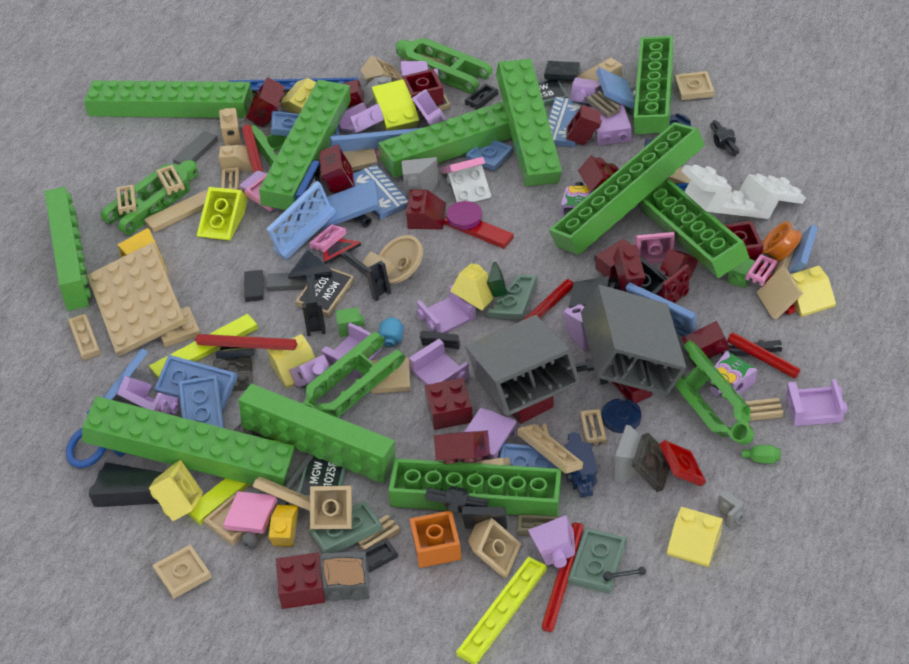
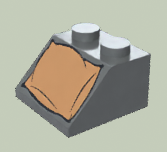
(345, 576)

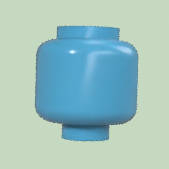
(392, 331)

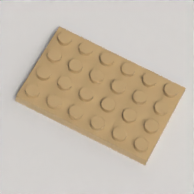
(136, 299)

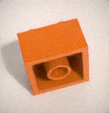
(435, 539)

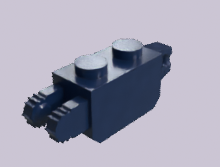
(586, 478)

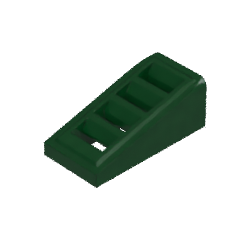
(496, 281)

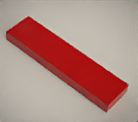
(488, 233)

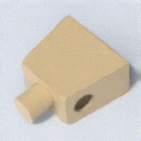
(230, 121)

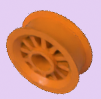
(781, 241)

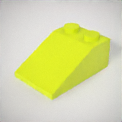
(396, 106)
(222, 213)

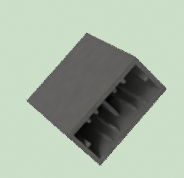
(632, 340)
(522, 364)

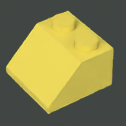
(297, 96)
(473, 286)
(816, 291)
(284, 360)
(176, 491)
(695, 536)

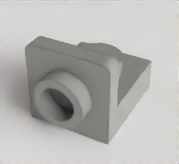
(732, 506)

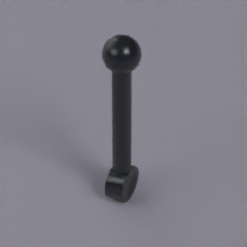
(608, 575)

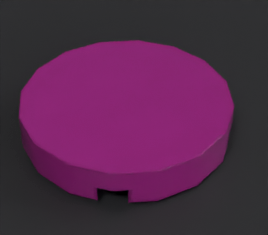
(464, 215)

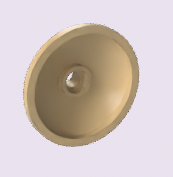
(405, 254)

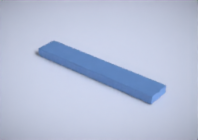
(365, 140)

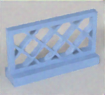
(306, 226)

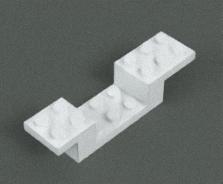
(754, 199)

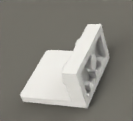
(469, 184)

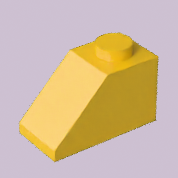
(283, 525)

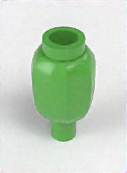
(763, 454)

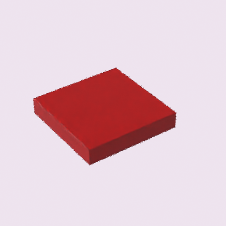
(682, 463)

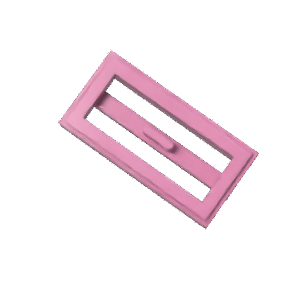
(327, 238)
(757, 277)

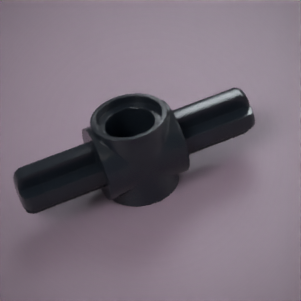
(724, 138)
(455, 498)

